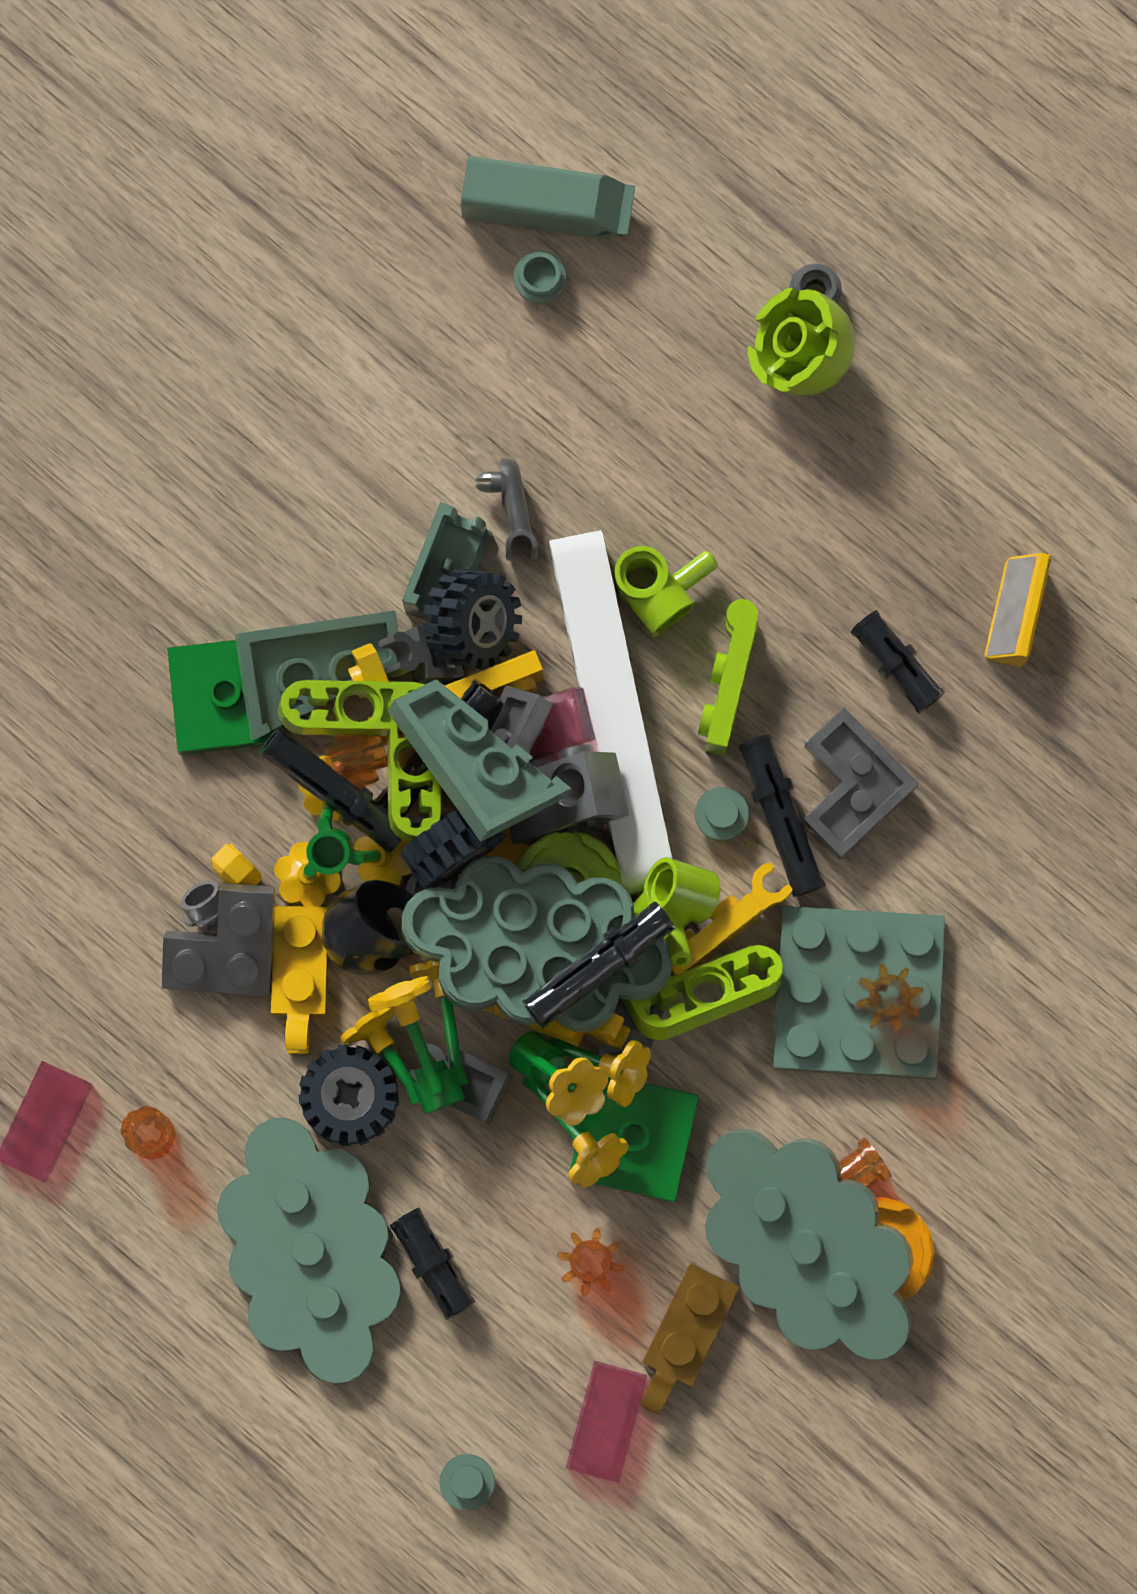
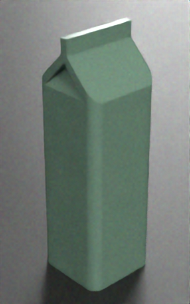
(546, 198)

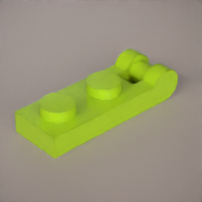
(729, 673)

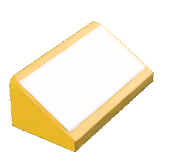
(1017, 609)

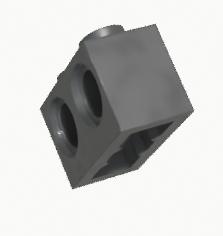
(593, 800)

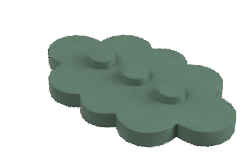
(517, 930)
(809, 1244)
(309, 1250)

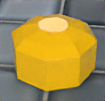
(234, 867)

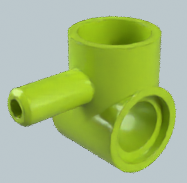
(666, 600)
(685, 895)

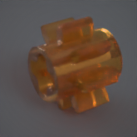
(356, 757)
(883, 984)
(594, 1247)

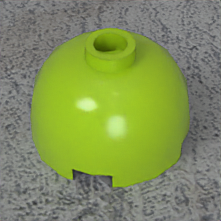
(802, 343)

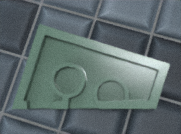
(307, 651)
(475, 768)

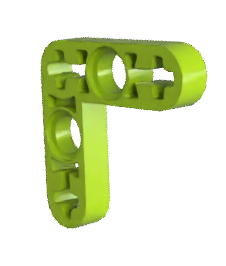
(381, 723)
(750, 992)

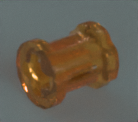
(144, 1117)
(864, 1165)

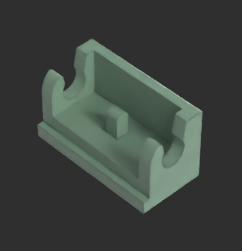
(449, 546)

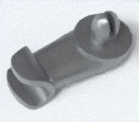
(513, 496)

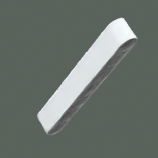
(612, 698)

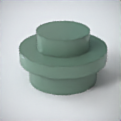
(540, 277)
(721, 814)
(467, 1482)

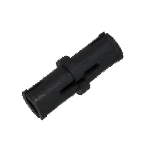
(897, 661)
(432, 1263)

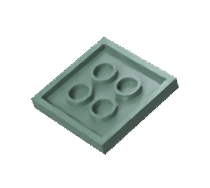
(822, 964)

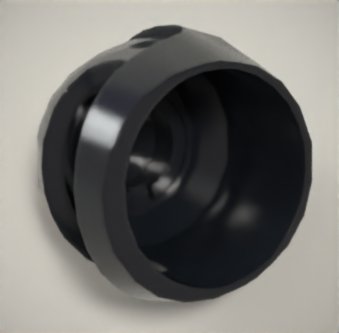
(359, 929)

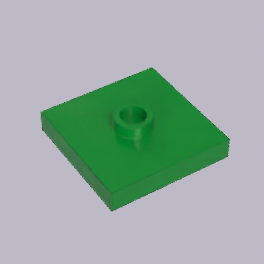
(209, 699)
(657, 1134)

